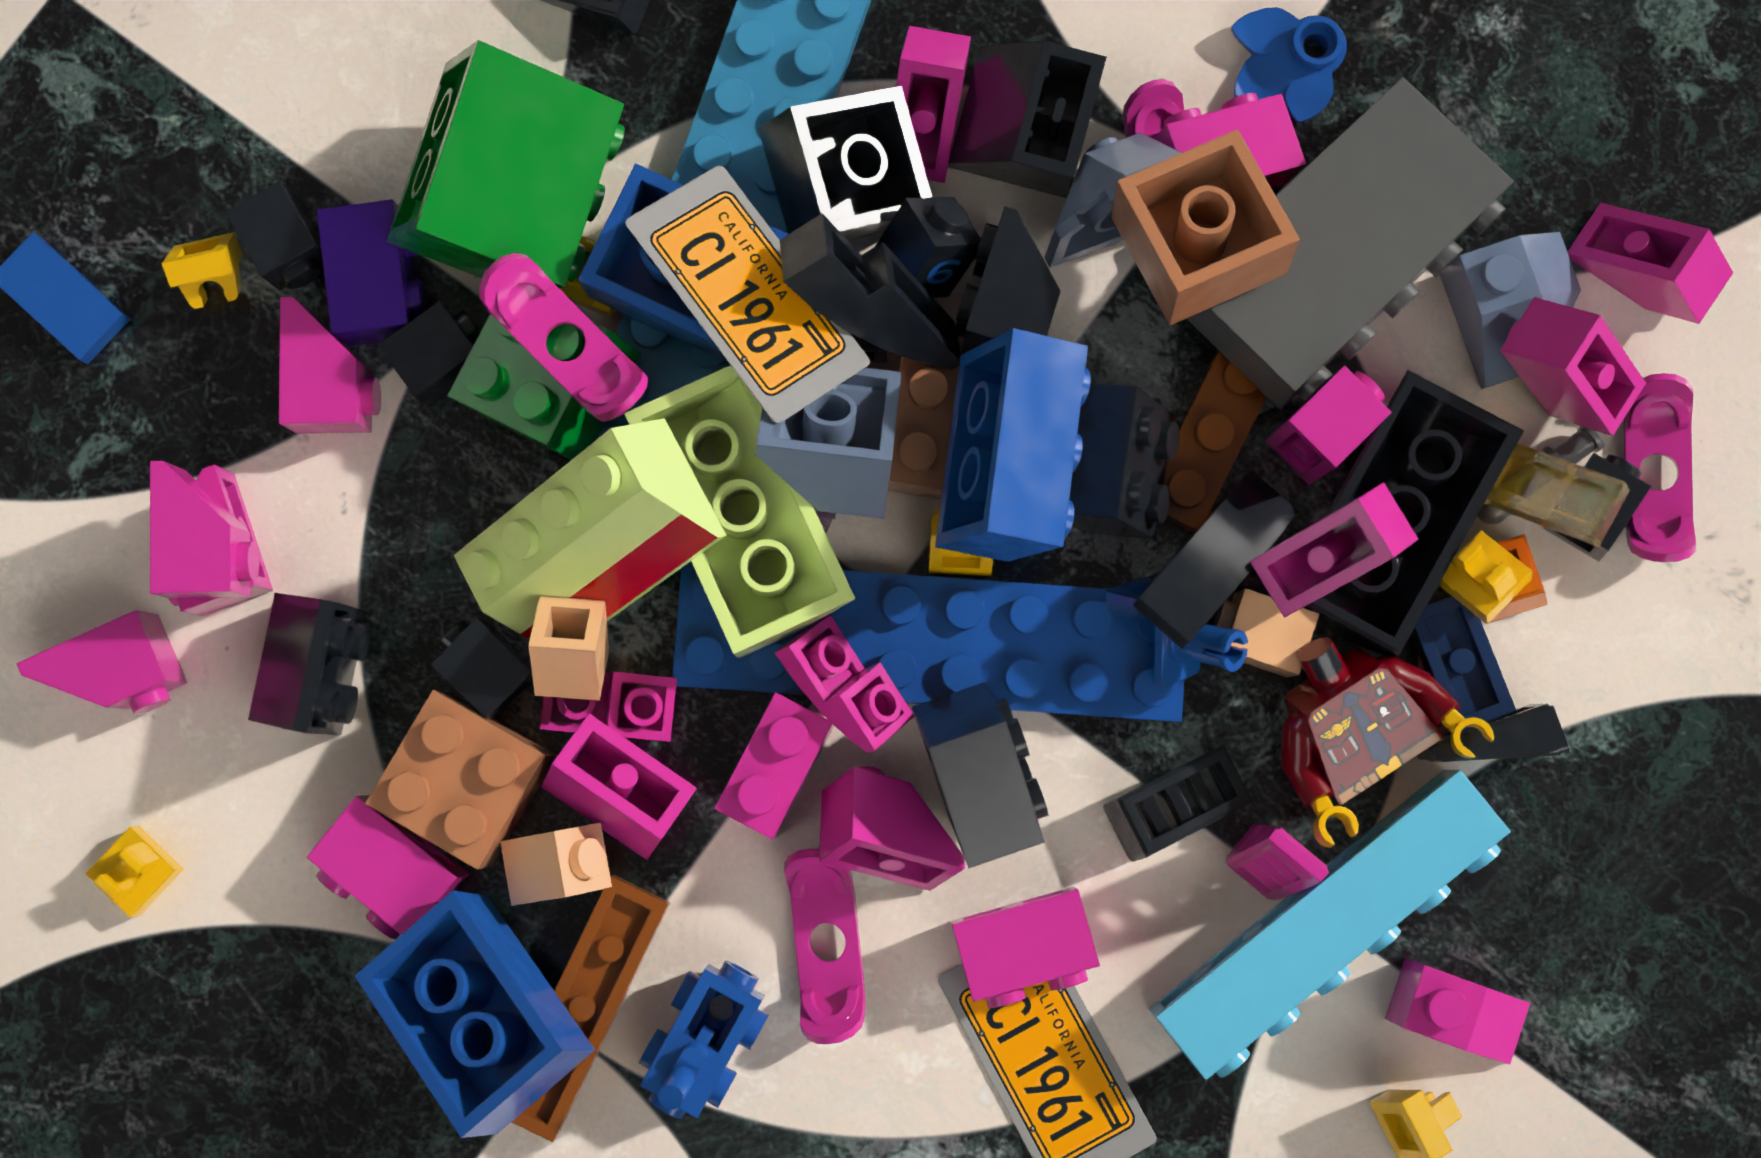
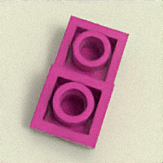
(852, 697)
(628, 704)

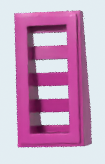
(1275, 862)

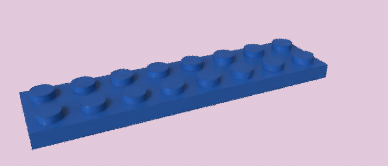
(938, 635)

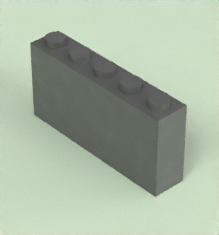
(1368, 226)

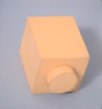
(1271, 637)
(569, 647)
(556, 864)

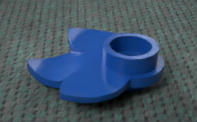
(1282, 65)

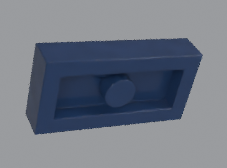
(1461, 659)

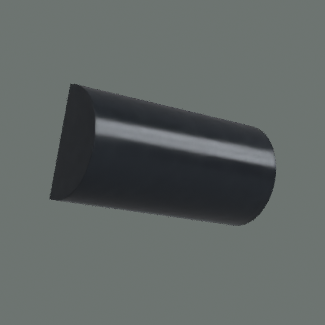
(1439, 467)

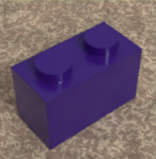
(367, 278)

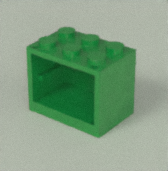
(507, 166)

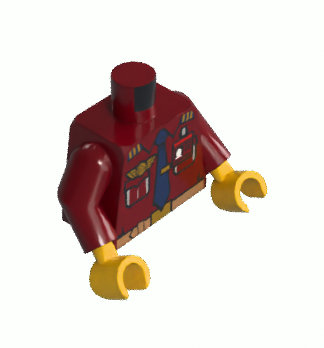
(1359, 724)

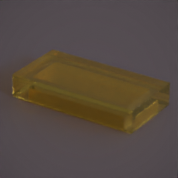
(1558, 494)

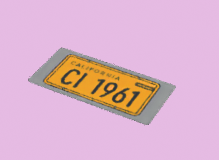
(731, 280)
(1052, 1072)

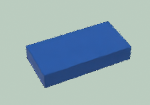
(61, 298)

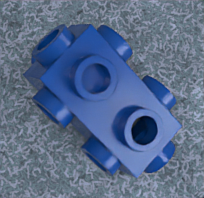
(692, 1059)

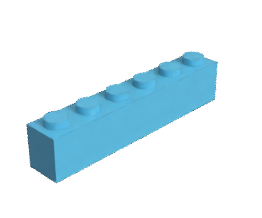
(1322, 929)

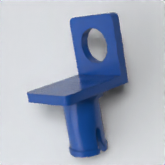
(1208, 646)

